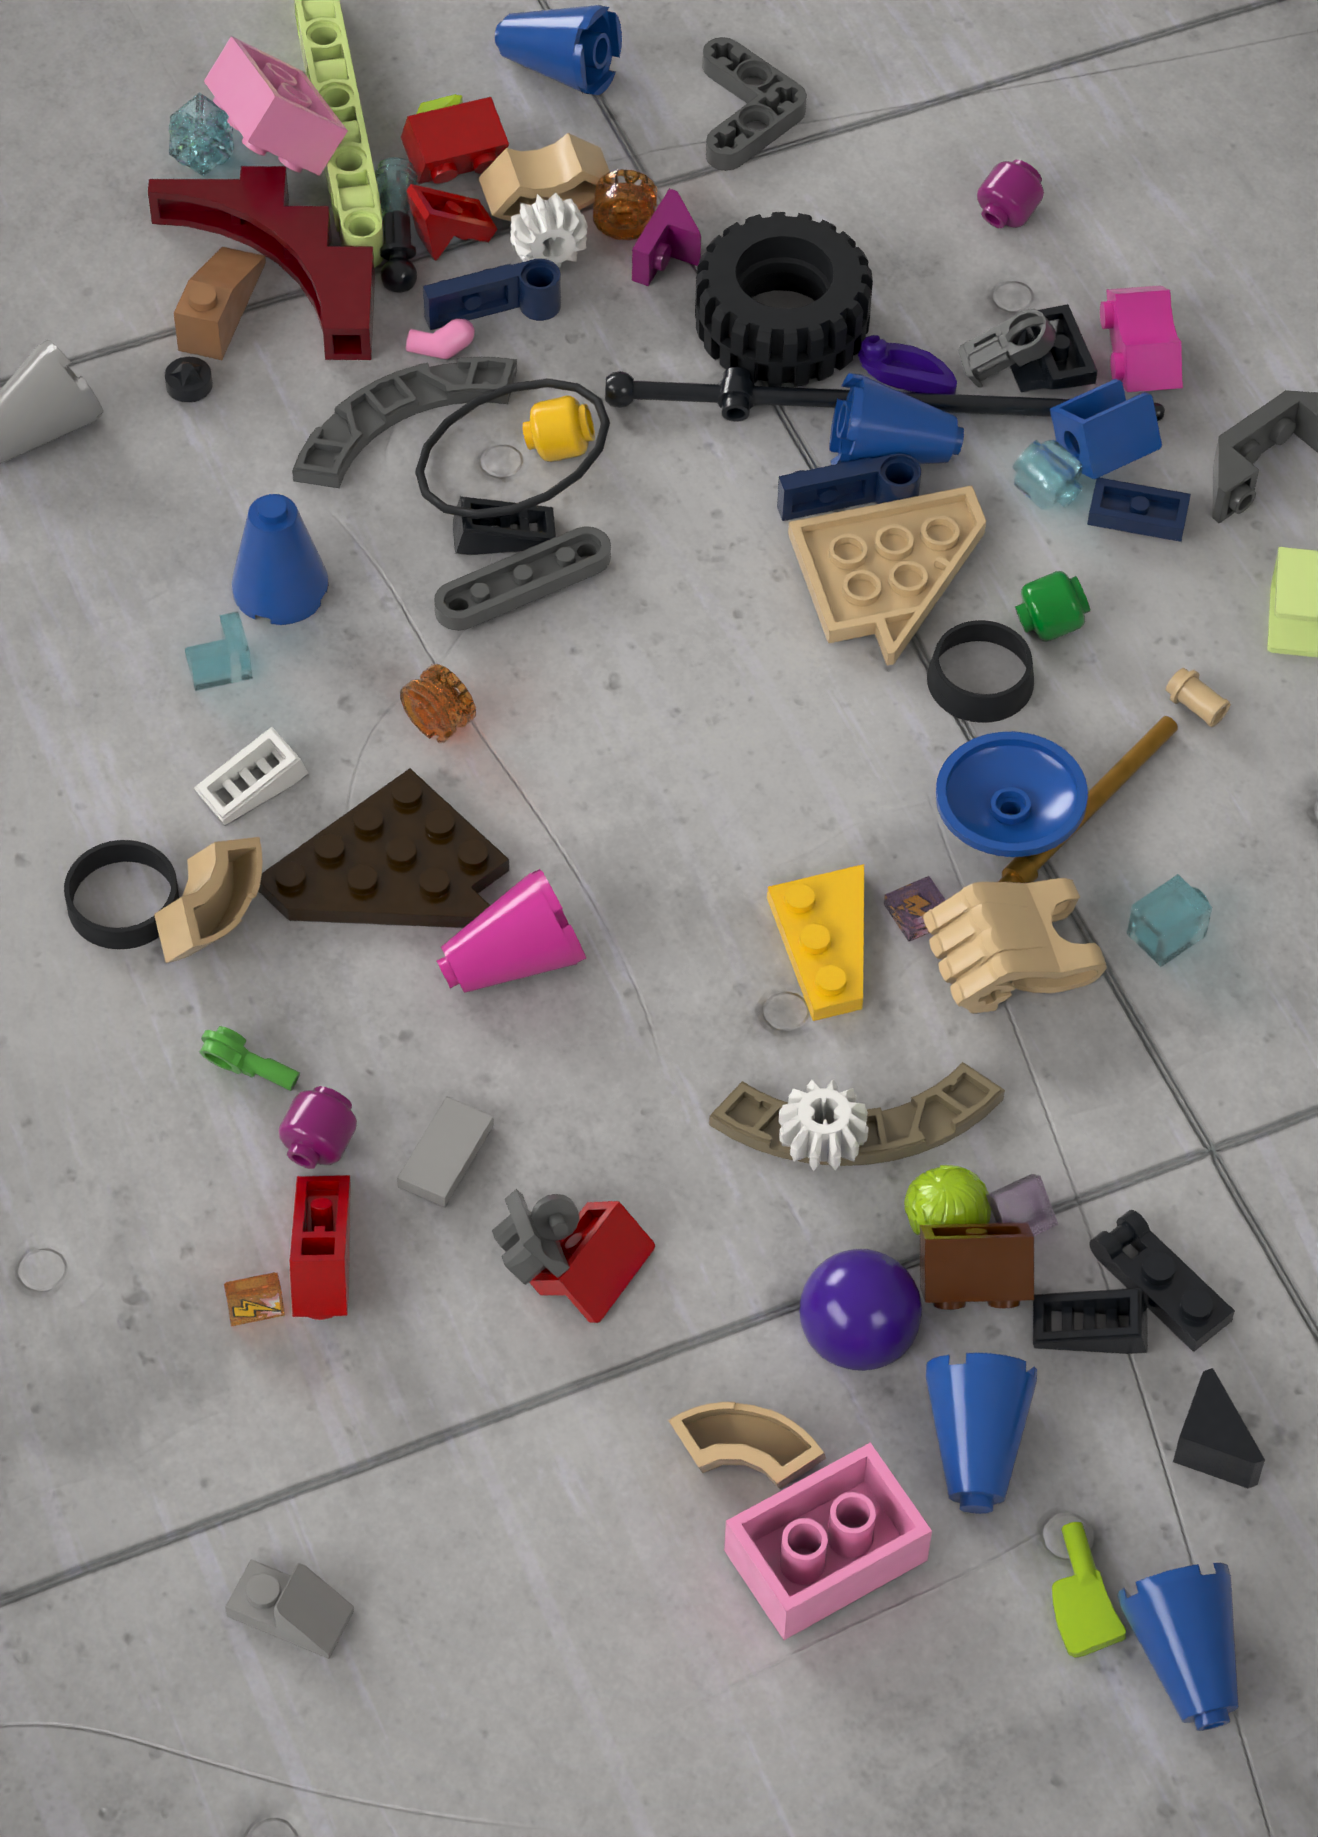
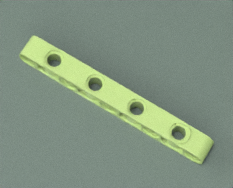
(350, 169)

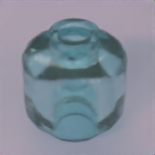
(1048, 474)

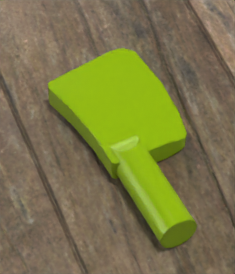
(1081, 1601)

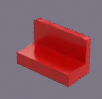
(602, 1259)

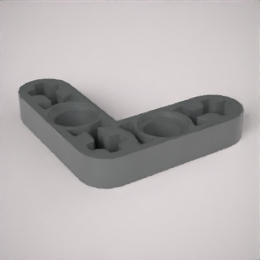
(729, 65)

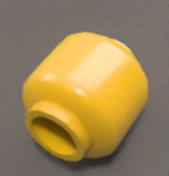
(559, 428)

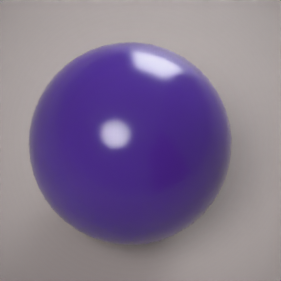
(860, 1309)

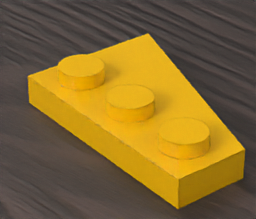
(824, 937)

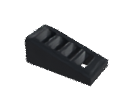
(479, 536)
(1090, 1339)

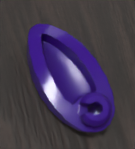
(906, 367)

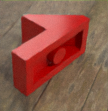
(443, 215)

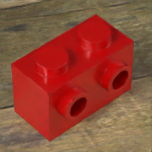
(454, 140)

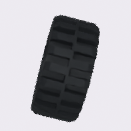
(783, 256)

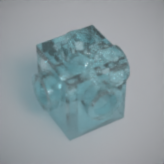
(200, 135)

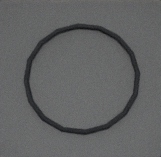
(530, 502)

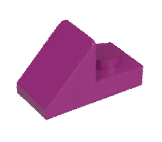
(666, 235)

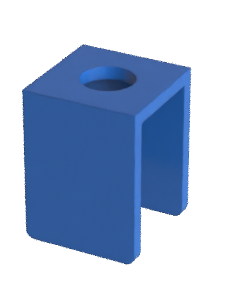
(1106, 428)

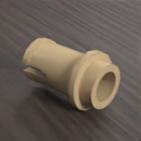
(1197, 696)

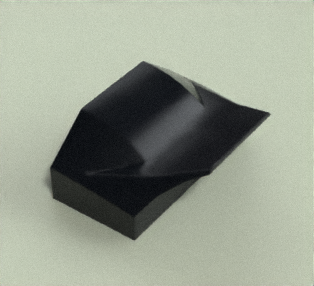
(1066, 363)

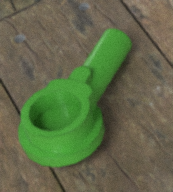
(227, 1050)

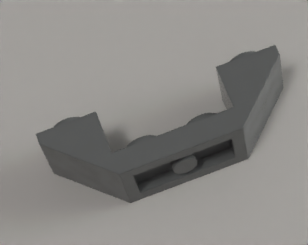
(1244, 443)

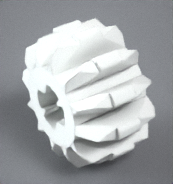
(549, 230)
(823, 1124)

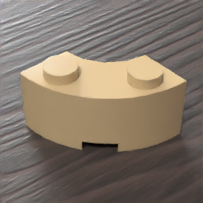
(566, 168)
(215, 897)
(749, 1437)

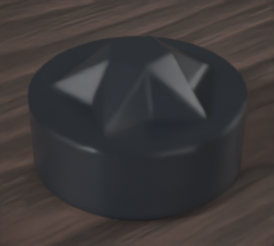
(188, 379)

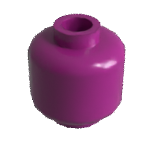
(1010, 194)
(317, 1127)

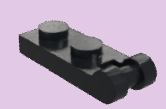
(1168, 1284)

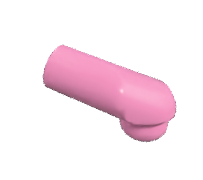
(444, 342)

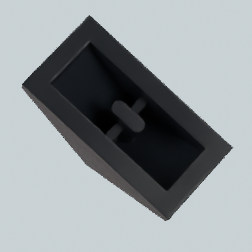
(1216, 1437)

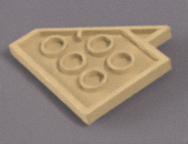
(886, 563)

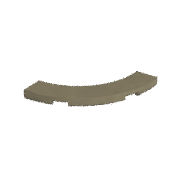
(892, 1134)

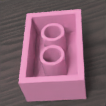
(274, 107)
(827, 1540)

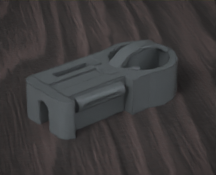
(1000, 348)

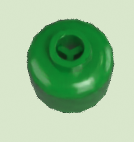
(1052, 606)

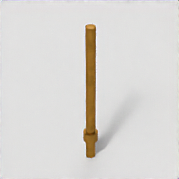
(1026, 868)

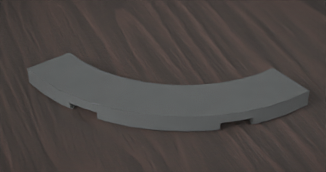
(389, 401)

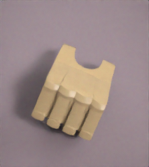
(1005, 940)

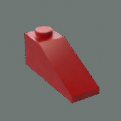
(320, 1247)

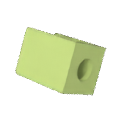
(1294, 603)

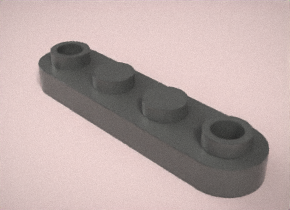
(522, 578)

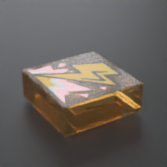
(254, 1299)

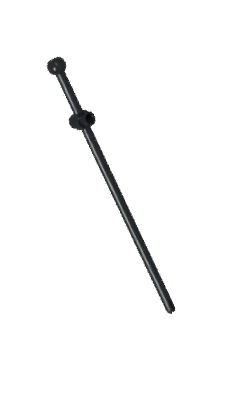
(738, 394)

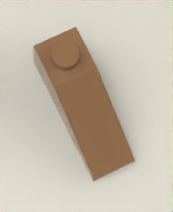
(216, 301)

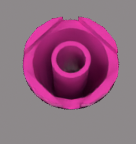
(512, 939)

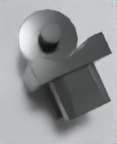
(534, 1236)

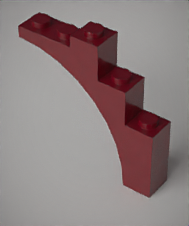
(297, 238)

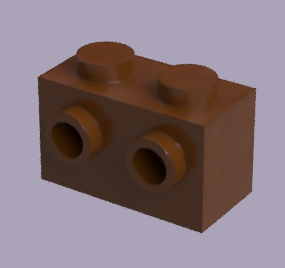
(976, 1264)

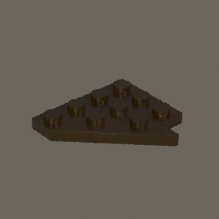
(389, 863)

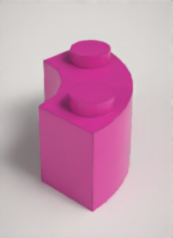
(1142, 338)

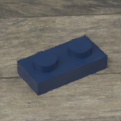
(1139, 509)

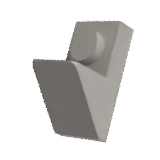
(291, 1607)

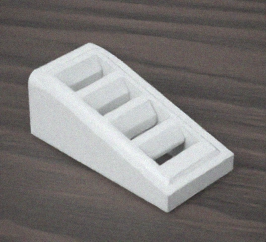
(254, 755)

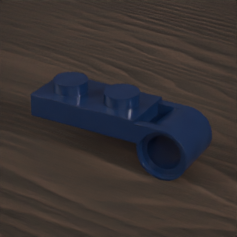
(527, 285)
(848, 485)

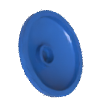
(1013, 776)

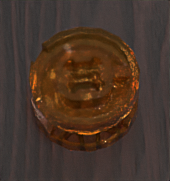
(624, 208)
(436, 704)

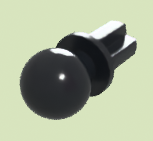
(398, 272)

